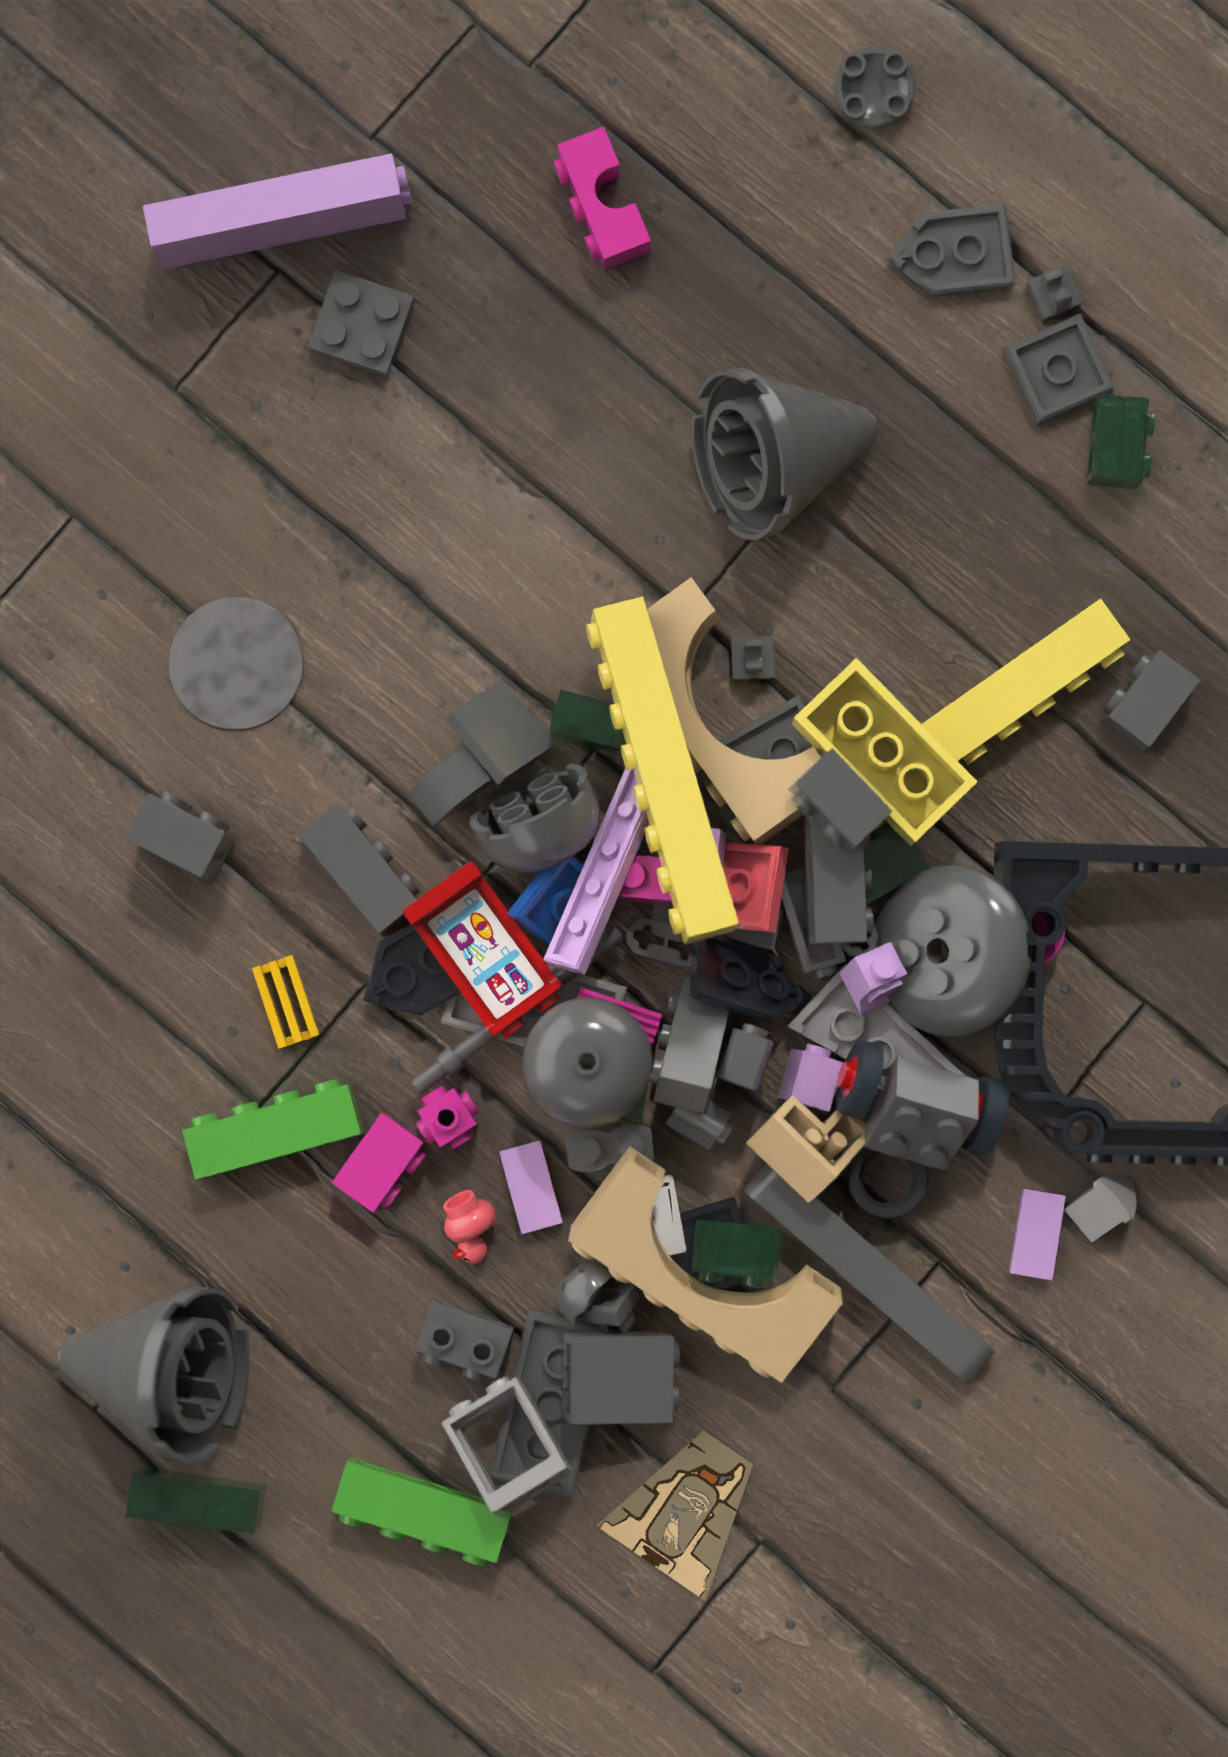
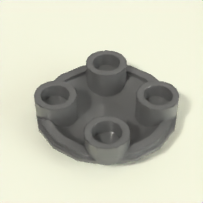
(874, 86)

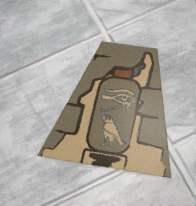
(684, 1512)

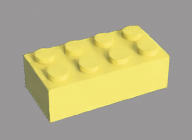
(885, 749)

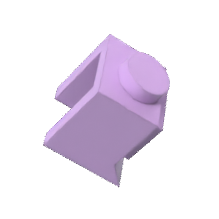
(873, 977)

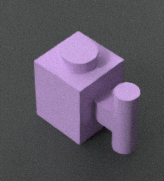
(811, 1077)

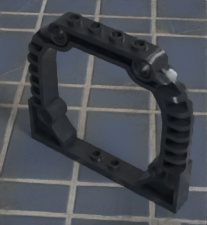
(1040, 881)

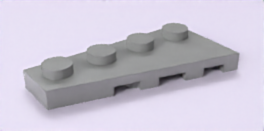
(837, 1025)

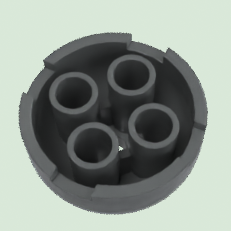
(539, 842)
(592, 1095)

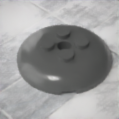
(985, 945)

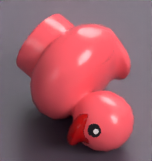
(464, 1223)

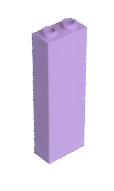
(277, 211)

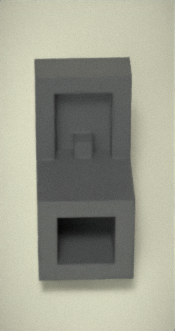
(450, 786)

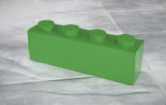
(272, 1131)
(419, 1510)

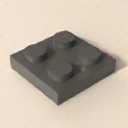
(361, 323)

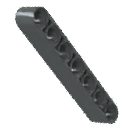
(872, 1274)

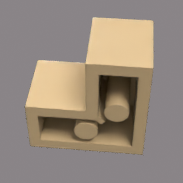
(805, 1149)

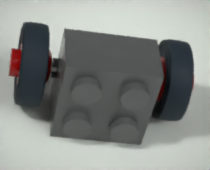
(920, 1108)

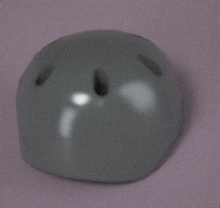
(579, 1288)

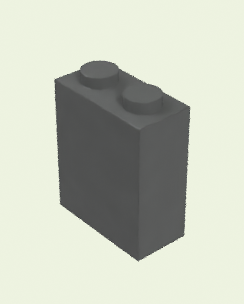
(619, 1377)

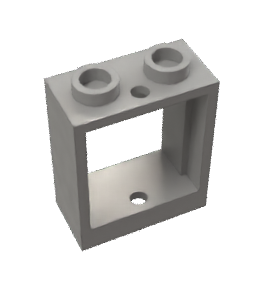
(529, 1483)

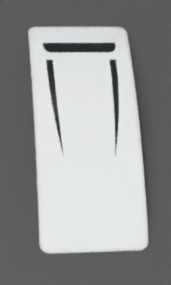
(667, 1218)

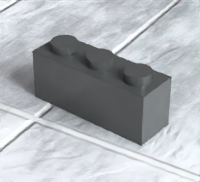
(360, 867)
(836, 889)
(690, 1051)

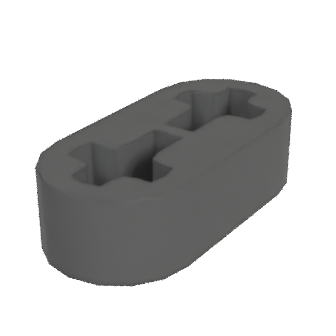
(653, 951)

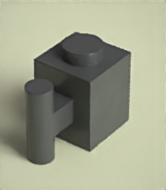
(702, 1128)

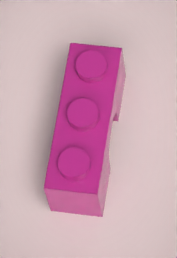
(614, 233)

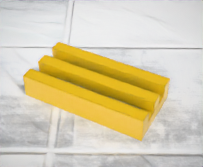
(274, 967)

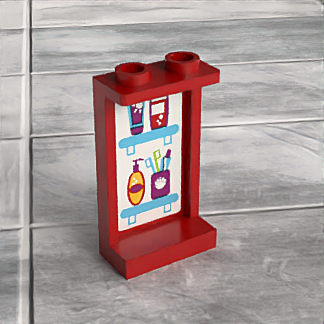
(484, 951)

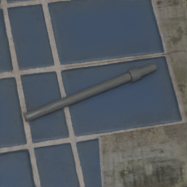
(451, 1060)

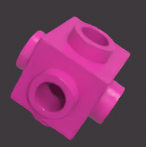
(463, 1109)

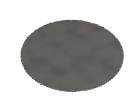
(235, 663)

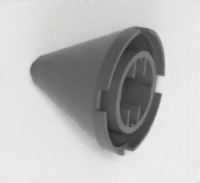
(772, 447)
(167, 1371)

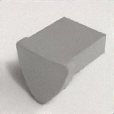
(1104, 1205)

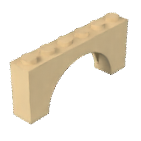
(749, 785)
(762, 1326)

